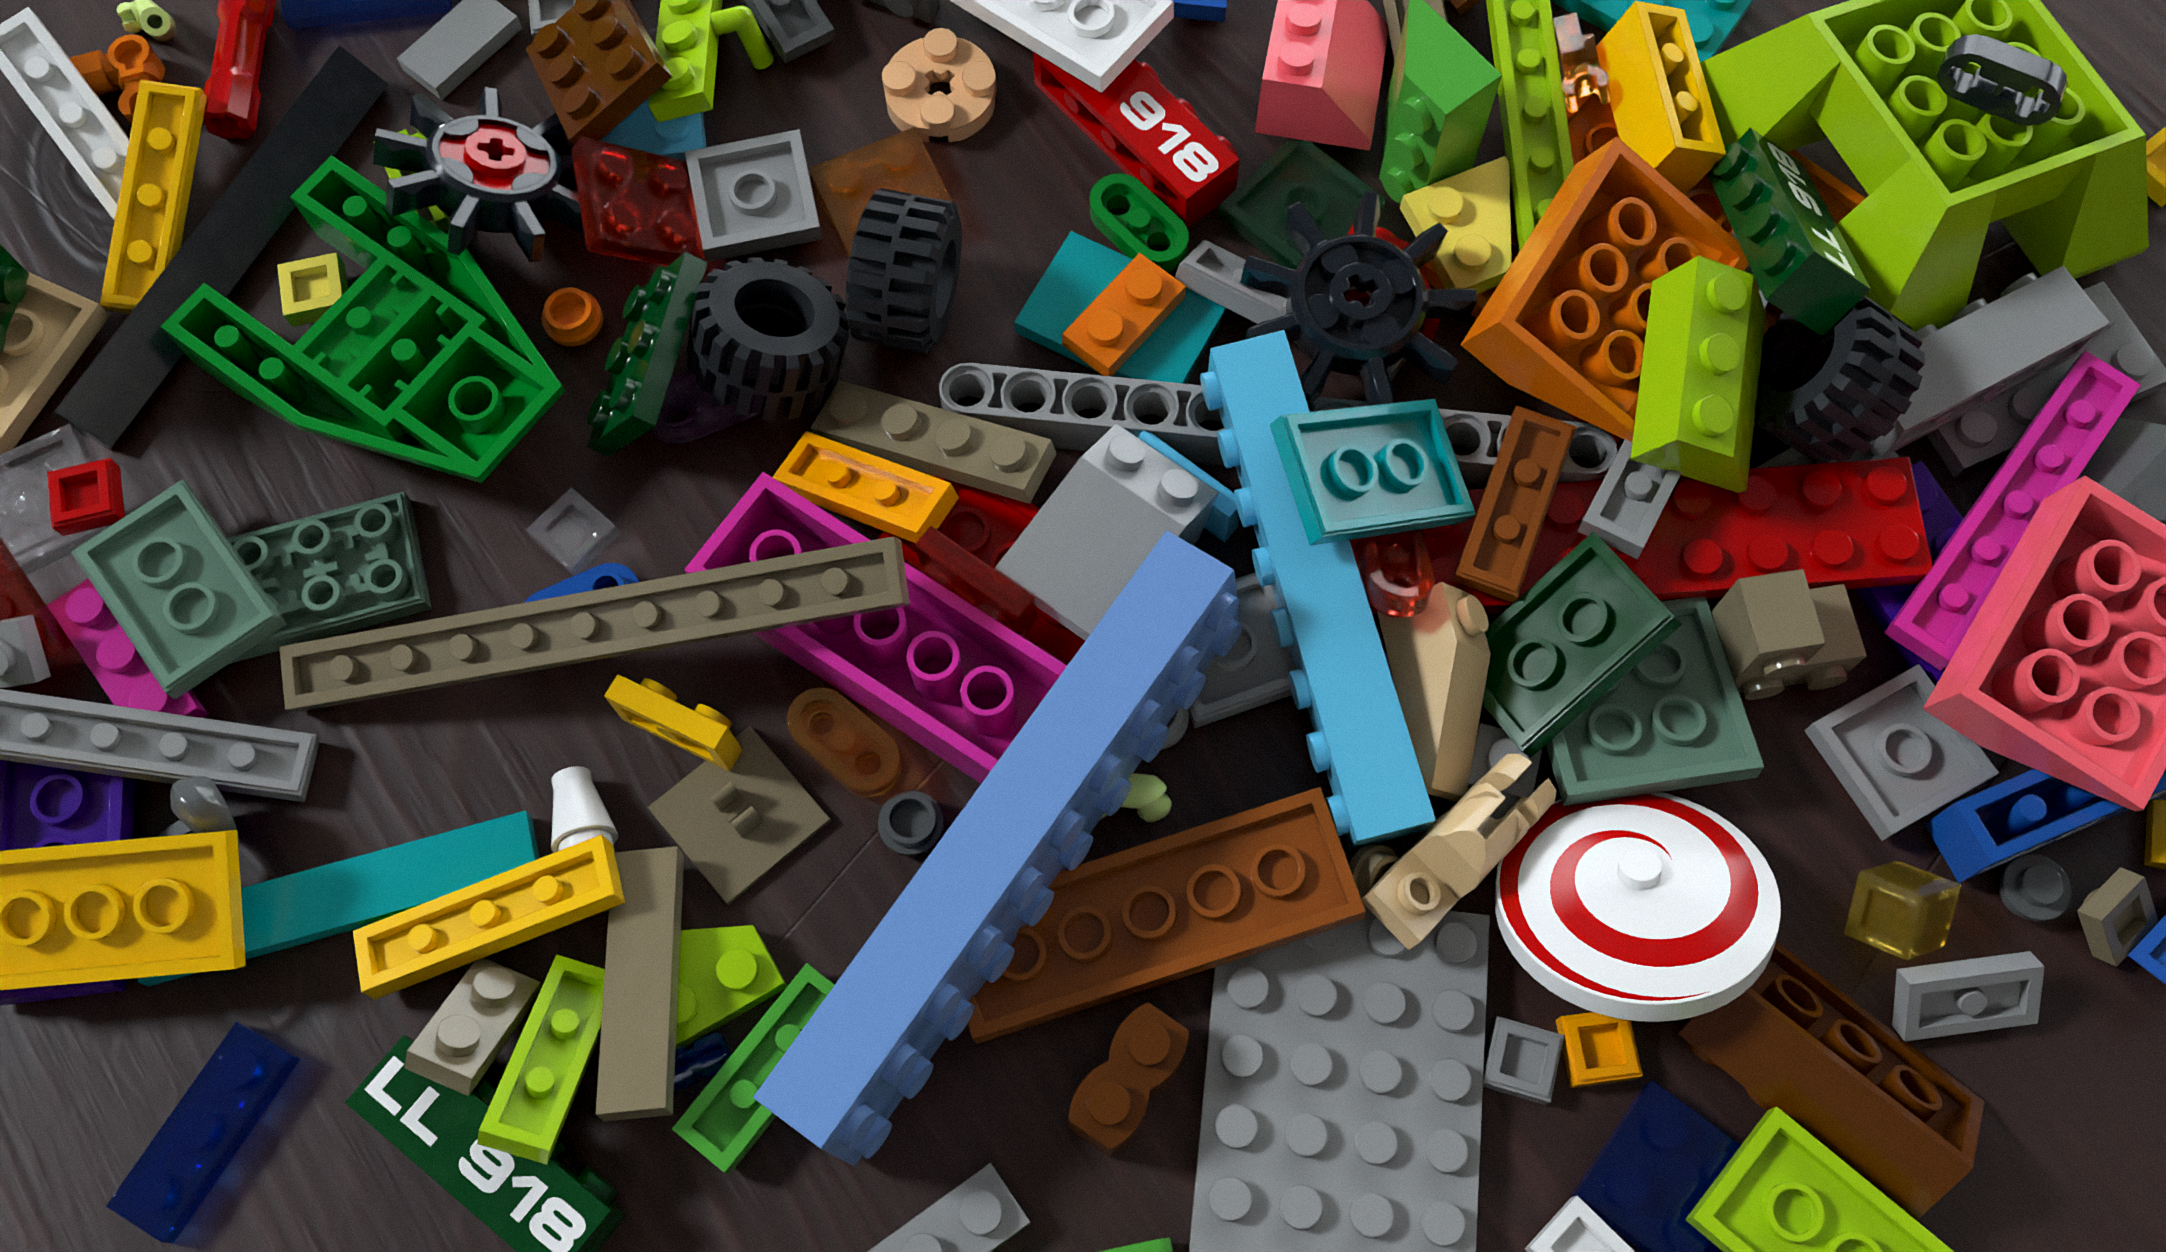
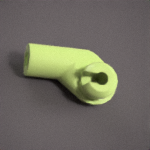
(148, 17)

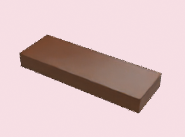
(1514, 504)

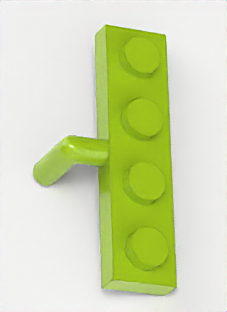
(689, 47)

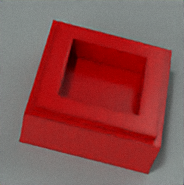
(85, 496)

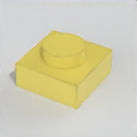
(311, 287)

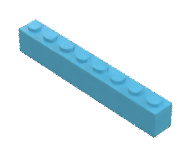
(1320, 606)

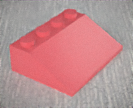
(2071, 649)

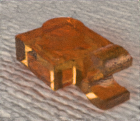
(1579, 63)

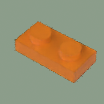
(1123, 315)

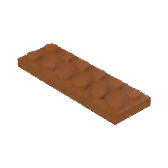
(1174, 912)

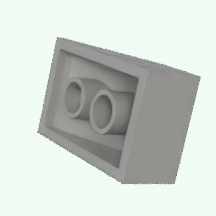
(1103, 528)

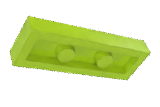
(547, 1063)

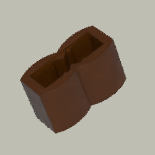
(1140, 1065)

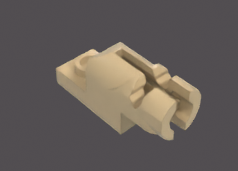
(1456, 853)

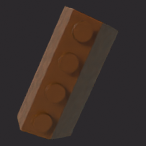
(1844, 1081)

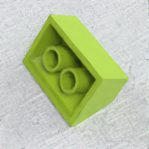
(1700, 373)

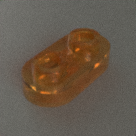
(846, 744)

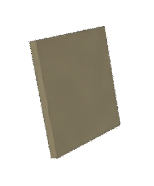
(739, 820)

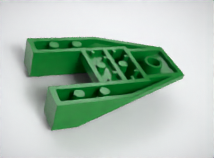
(404, 362)

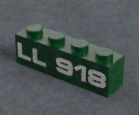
(1787, 233)
(517, 1198)

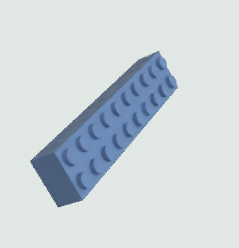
(1003, 852)

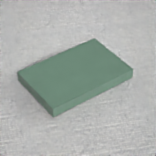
(178, 589)

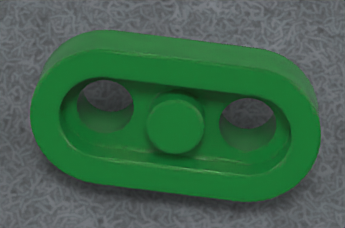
(1144, 224)

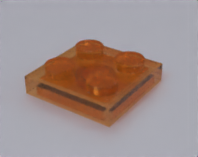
(852, 179)

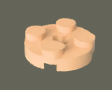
(940, 59)

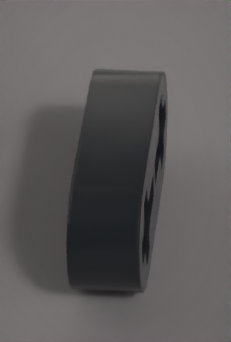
(2002, 80)

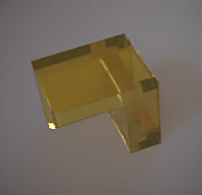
(1902, 909)

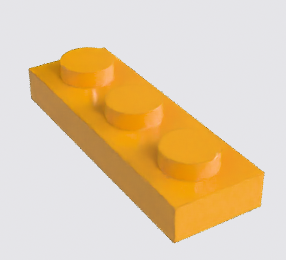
(866, 487)

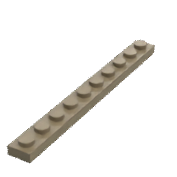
(596, 624)

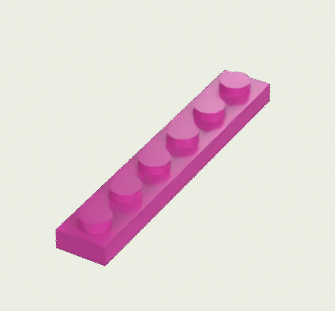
(2040, 464)

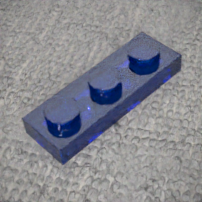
(203, 1133)

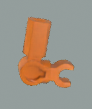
(124, 64)

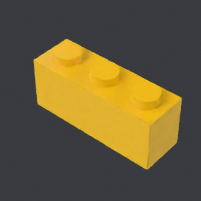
(1661, 93)

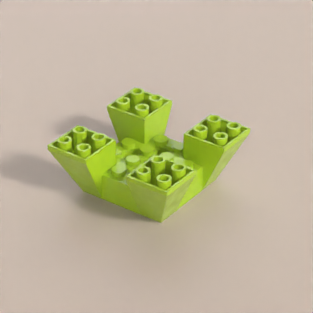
(1932, 163)

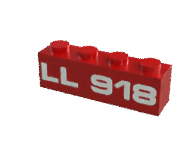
(1148, 135)

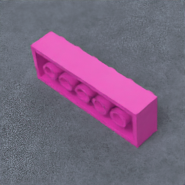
(922, 667)

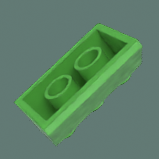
(1433, 104)

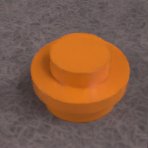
(572, 317)

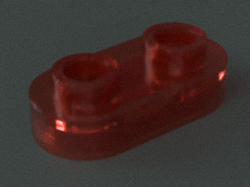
(1396, 572)

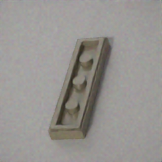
(641, 988)

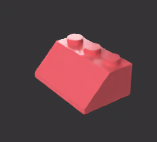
(1323, 72)

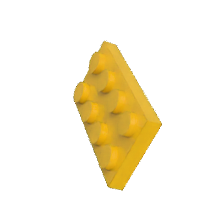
(120, 910)

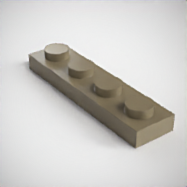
(936, 441)

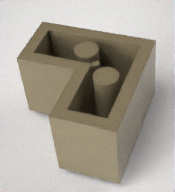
(1787, 634)

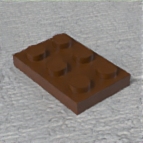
(597, 66)

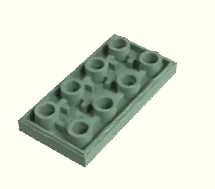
(338, 570)

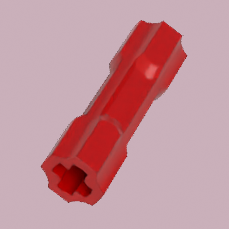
(236, 68)

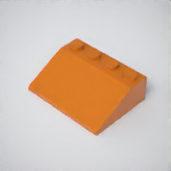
(1580, 290)

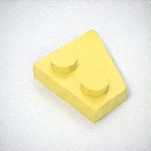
(1478, 222)

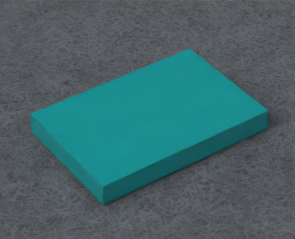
(1077, 278)
(1371, 470)

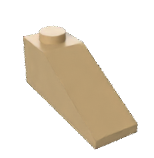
(1440, 681)

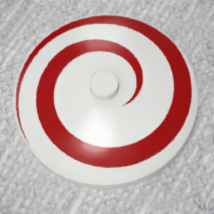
(1638, 907)

